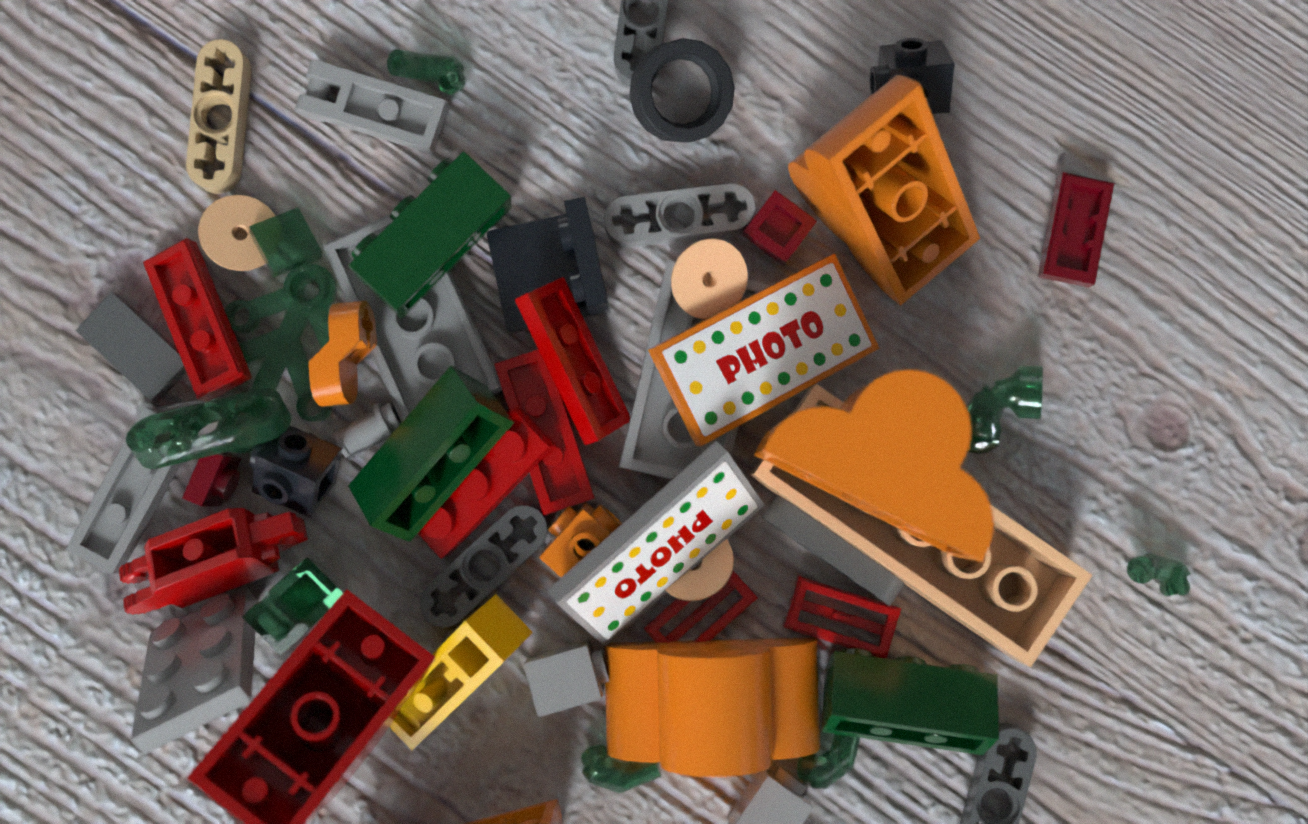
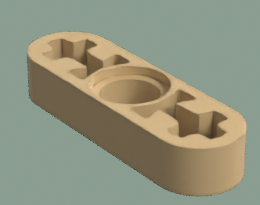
(238, 82)

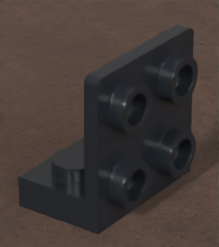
(544, 251)

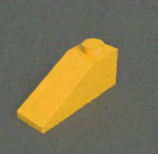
(460, 668)

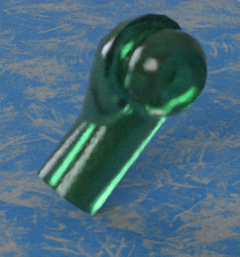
(428, 68)
(1170, 573)
(830, 765)
(613, 774)

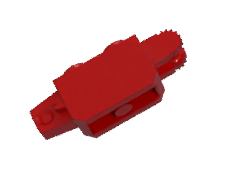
(209, 557)

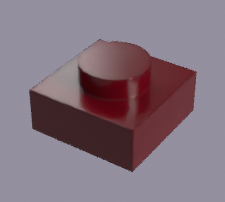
(779, 228)
(213, 480)

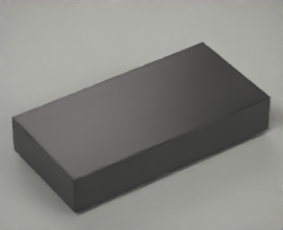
(133, 346)

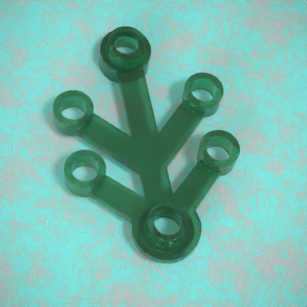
(283, 346)

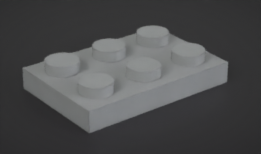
(195, 670)

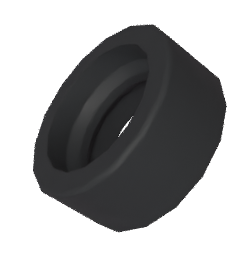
(721, 90)

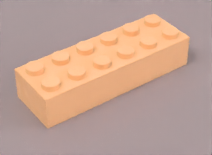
(1006, 599)

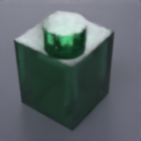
(292, 606)

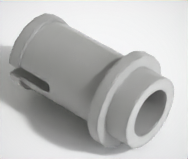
(367, 430)

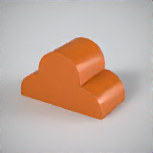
(889, 189)
(895, 456)
(712, 704)

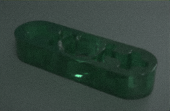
(174, 437)

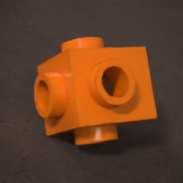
(587, 523)

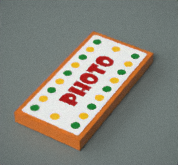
(764, 349)

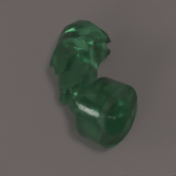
(1019, 392)

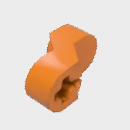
(334, 367)

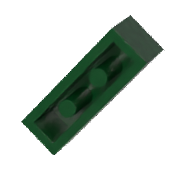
(430, 233)
(429, 454)
(910, 702)

